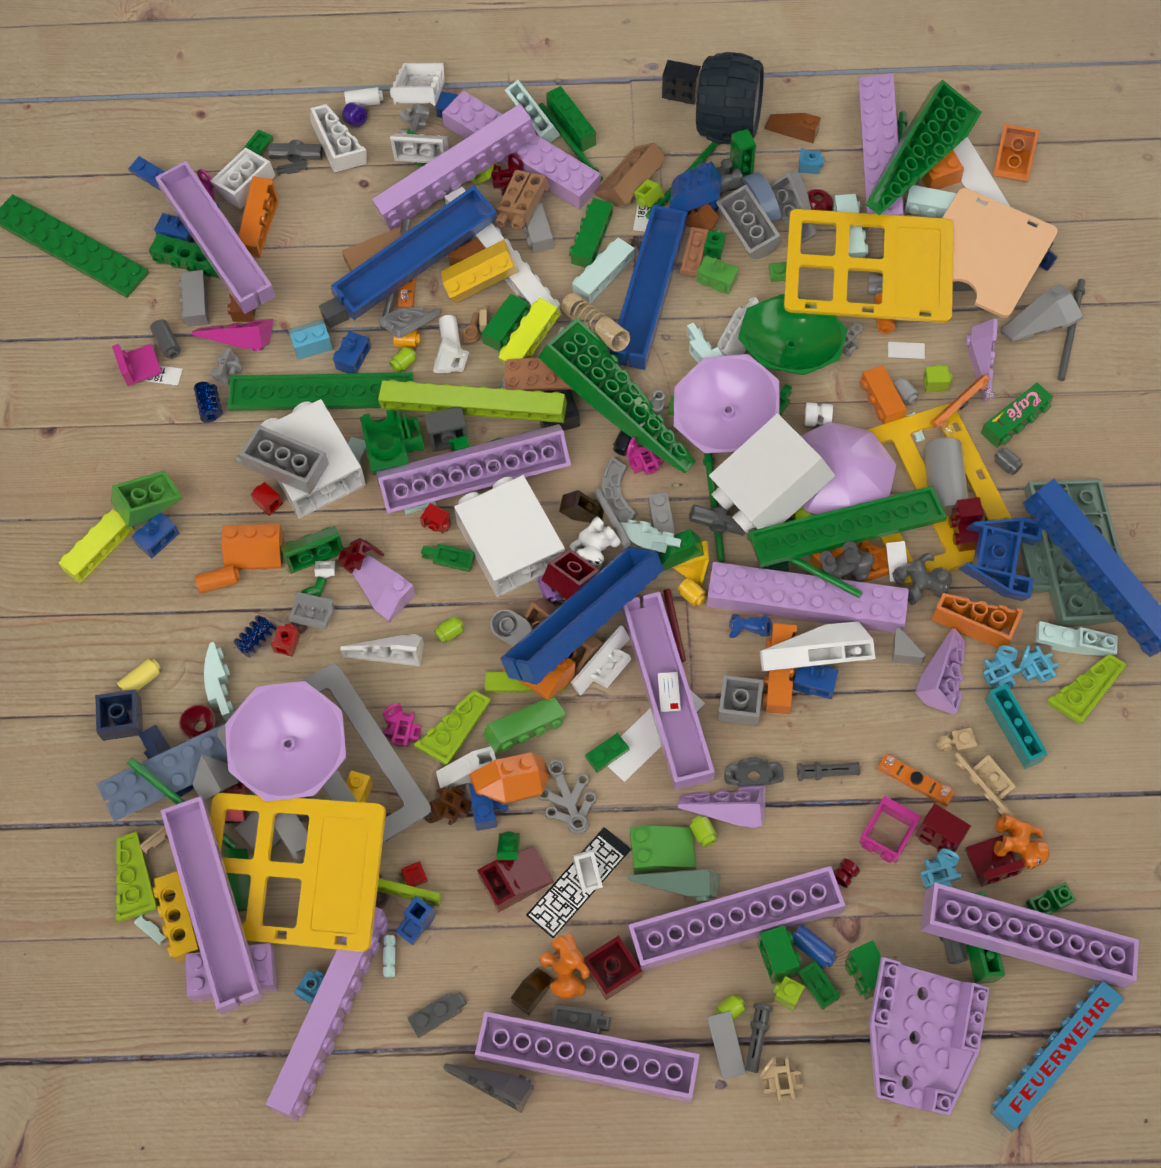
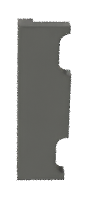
(291, 168)

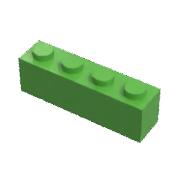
(524, 724)

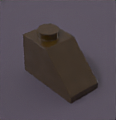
(580, 507)
(531, 991)

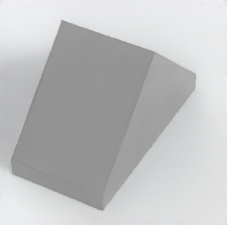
(905, 650)

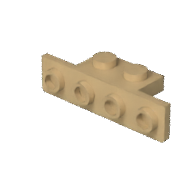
(991, 778)

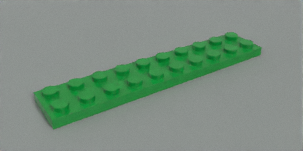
(71, 246)
(288, 391)
(851, 524)

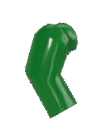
(317, 589)

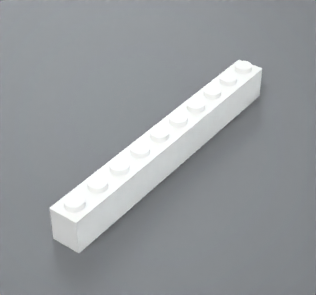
(523, 283)

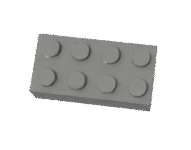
(284, 459)

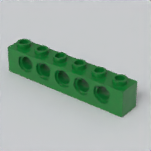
(180, 254)

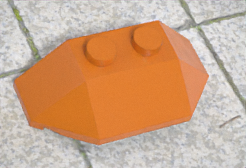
(511, 778)

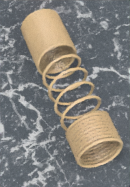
(607, 330)

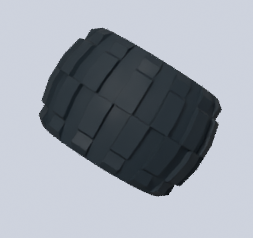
(729, 96)

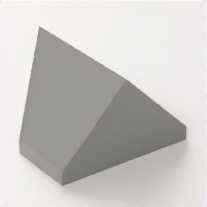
(212, 777)

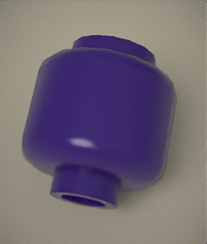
(354, 114)

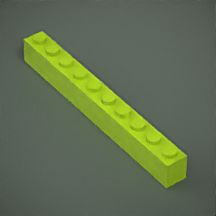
(473, 400)

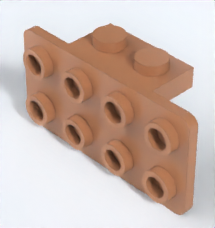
(531, 375)

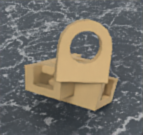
(778, 1082)

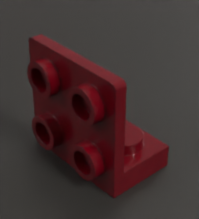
(990, 867)

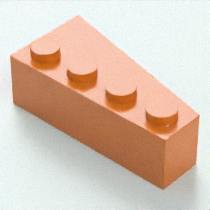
(258, 214)
(978, 619)
(779, 682)

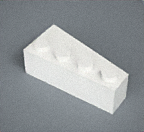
(338, 144)

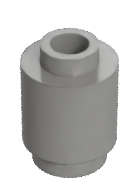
(906, 391)

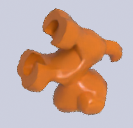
(1032, 852)
(564, 962)

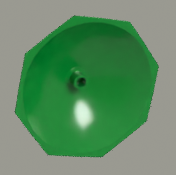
(791, 340)

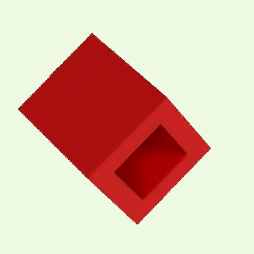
(266, 498)

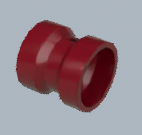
(846, 872)

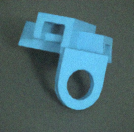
(1000, 662)
(1035, 668)
(941, 864)

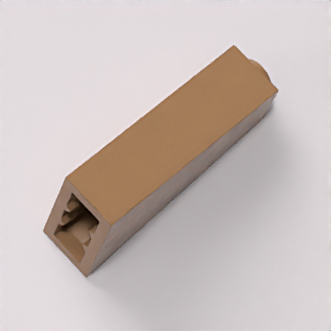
(363, 251)

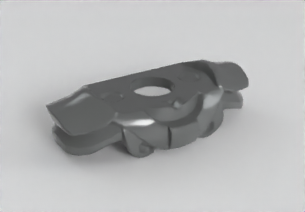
(738, 773)

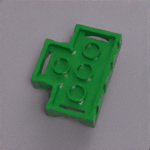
(390, 439)

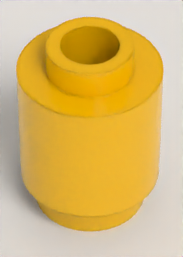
(692, 592)

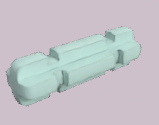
(389, 956)

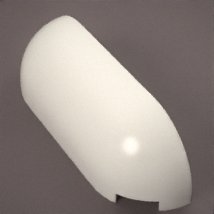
(729, 342)

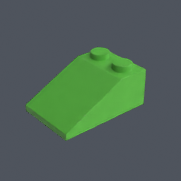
(144, 497)
(661, 849)

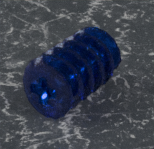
(208, 401)
(253, 635)

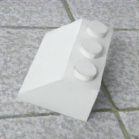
(417, 147)
(236, 177)

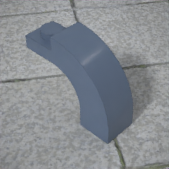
(763, 194)

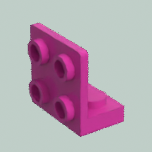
(137, 364)

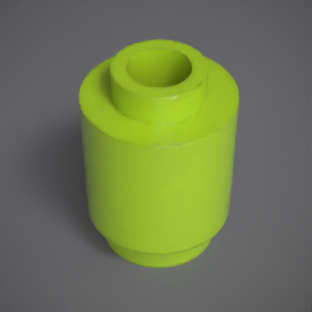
(402, 359)
(449, 629)
(703, 831)
(731, 1003)

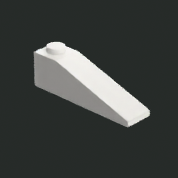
(396, 650)

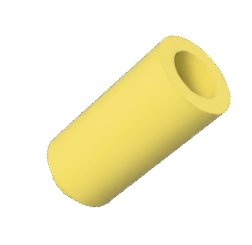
(140, 676)

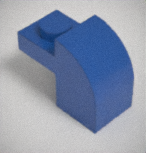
(418, 917)

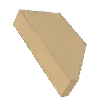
(483, 318)

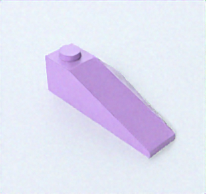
(980, 350)
(383, 587)
(941, 678)
(735, 807)

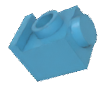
(810, 161)
(305, 993)

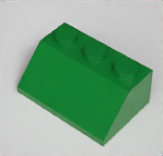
(312, 548)

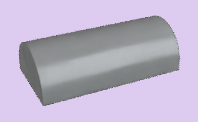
(749, 222)
(946, 471)

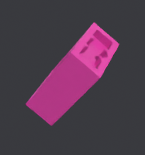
(898, 812)

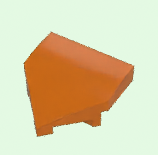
(880, 566)

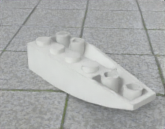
(821, 646)

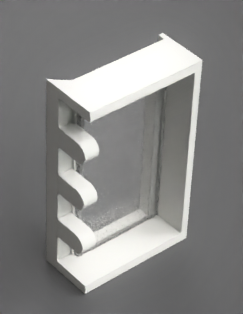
(418, 83)

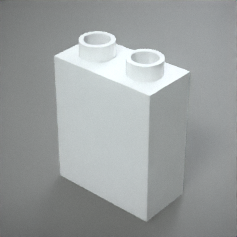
(315, 427)
(770, 476)
(508, 533)

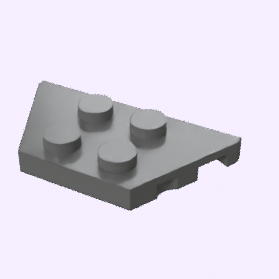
(407, 319)

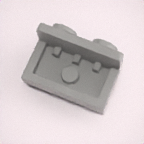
(312, 611)

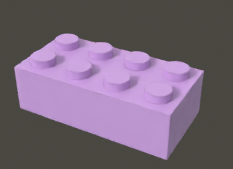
(264, 962)

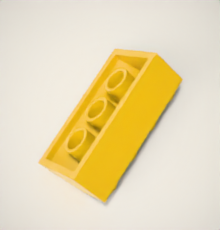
(478, 271)

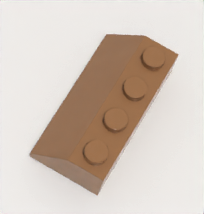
(631, 174)
(540, 610)

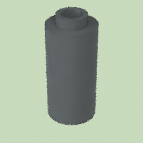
(165, 339)

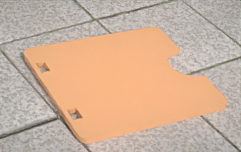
(995, 249)

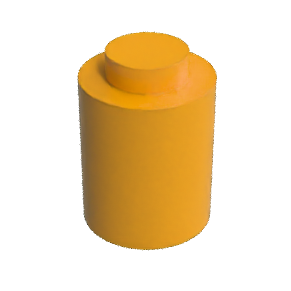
(410, 340)

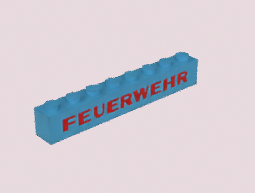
(1057, 1056)

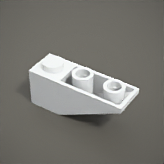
(458, 771)

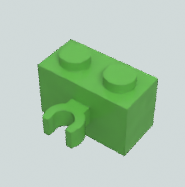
(717, 275)

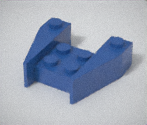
(998, 555)

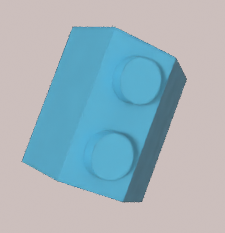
(310, 339)

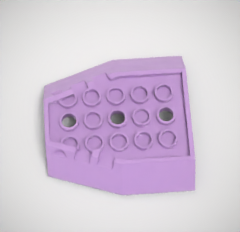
(946, 1031)

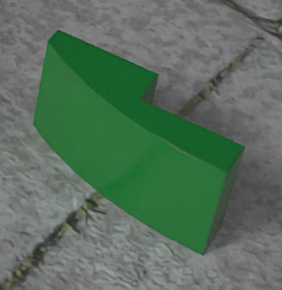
(1052, 900)

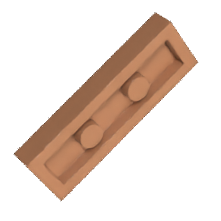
(694, 251)

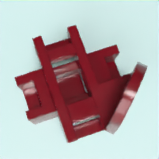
(512, 166)
(354, 554)

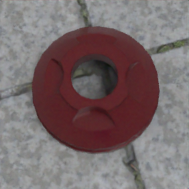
(823, 205)
(192, 716)

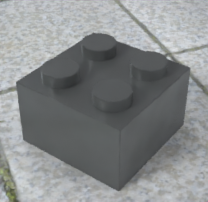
(445, 426)

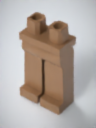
(521, 199)

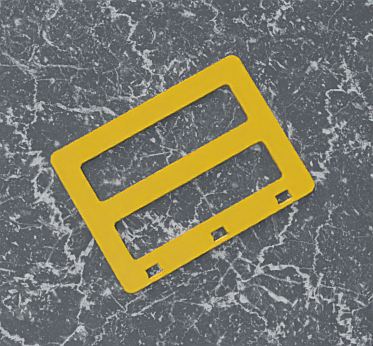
(900, 433)

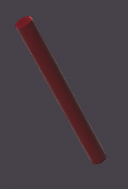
(674, 623)

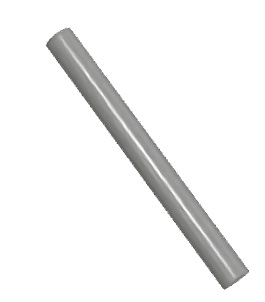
(612, 518)

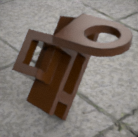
(440, 806)

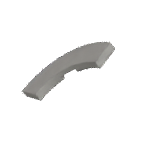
(611, 489)

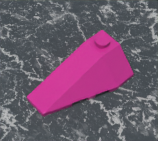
(248, 336)

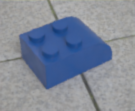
(695, 187)

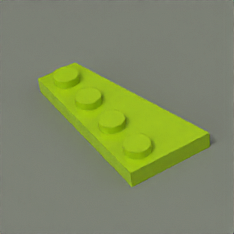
(1087, 690)
(450, 734)
(133, 880)

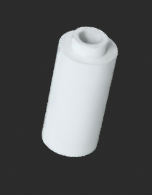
(364, 97)
(449, 328)

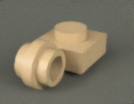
(961, 739)

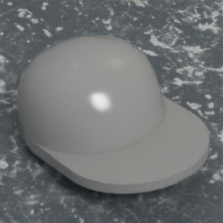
(509, 626)

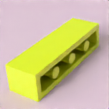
(531, 331)
(95, 546)

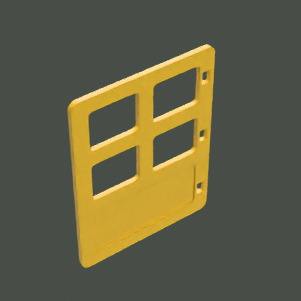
(913, 266)
(336, 874)

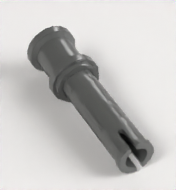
(830, 770)
(759, 1027)

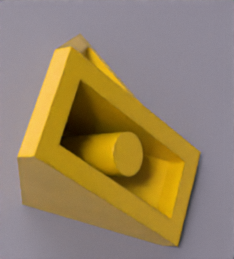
(696, 567)

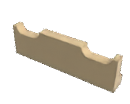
(154, 840)

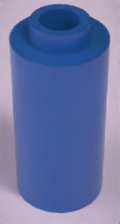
(814, 946)

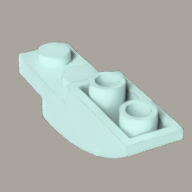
(698, 346)
(649, 537)
(1078, 641)
(215, 679)

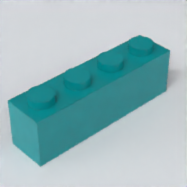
(1016, 726)

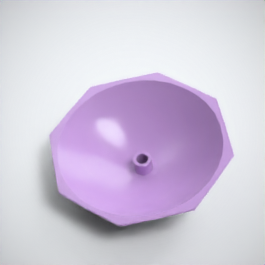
(725, 402)
(859, 464)
(285, 741)

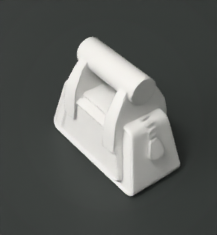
(446, 357)

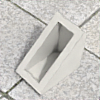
(587, 871)

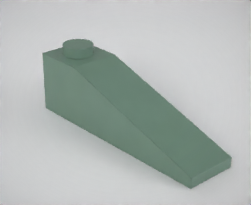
(692, 884)

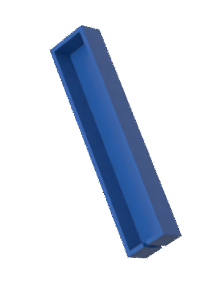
(413, 252)
(650, 283)
(1098, 564)
(581, 615)

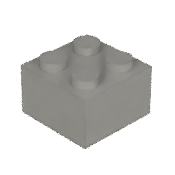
(740, 700)

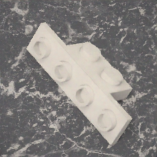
(605, 664)

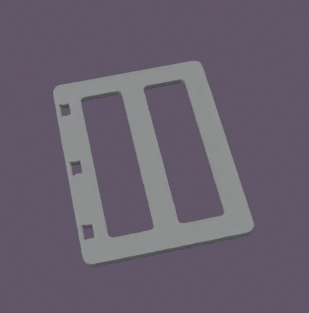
(415, 804)

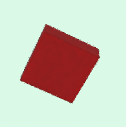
(414, 874)

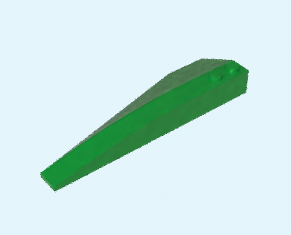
(933, 133)
(593, 373)

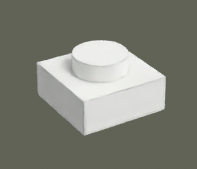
(324, 569)

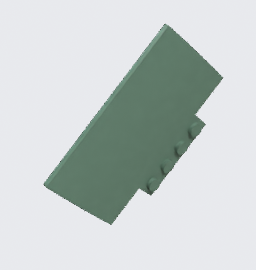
(1069, 592)

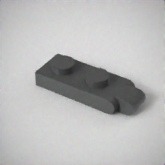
(436, 1013)
(580, 1019)

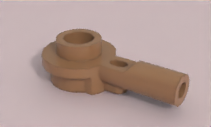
(470, 333)

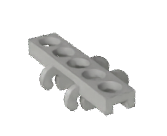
(850, 339)

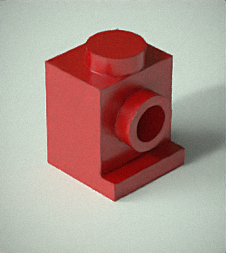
(435, 519)
(285, 645)

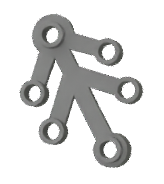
(568, 800)

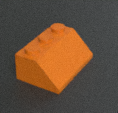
(252, 546)
(555, 680)

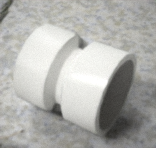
(817, 414)

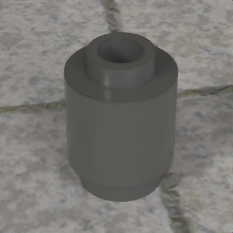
(1008, 461)

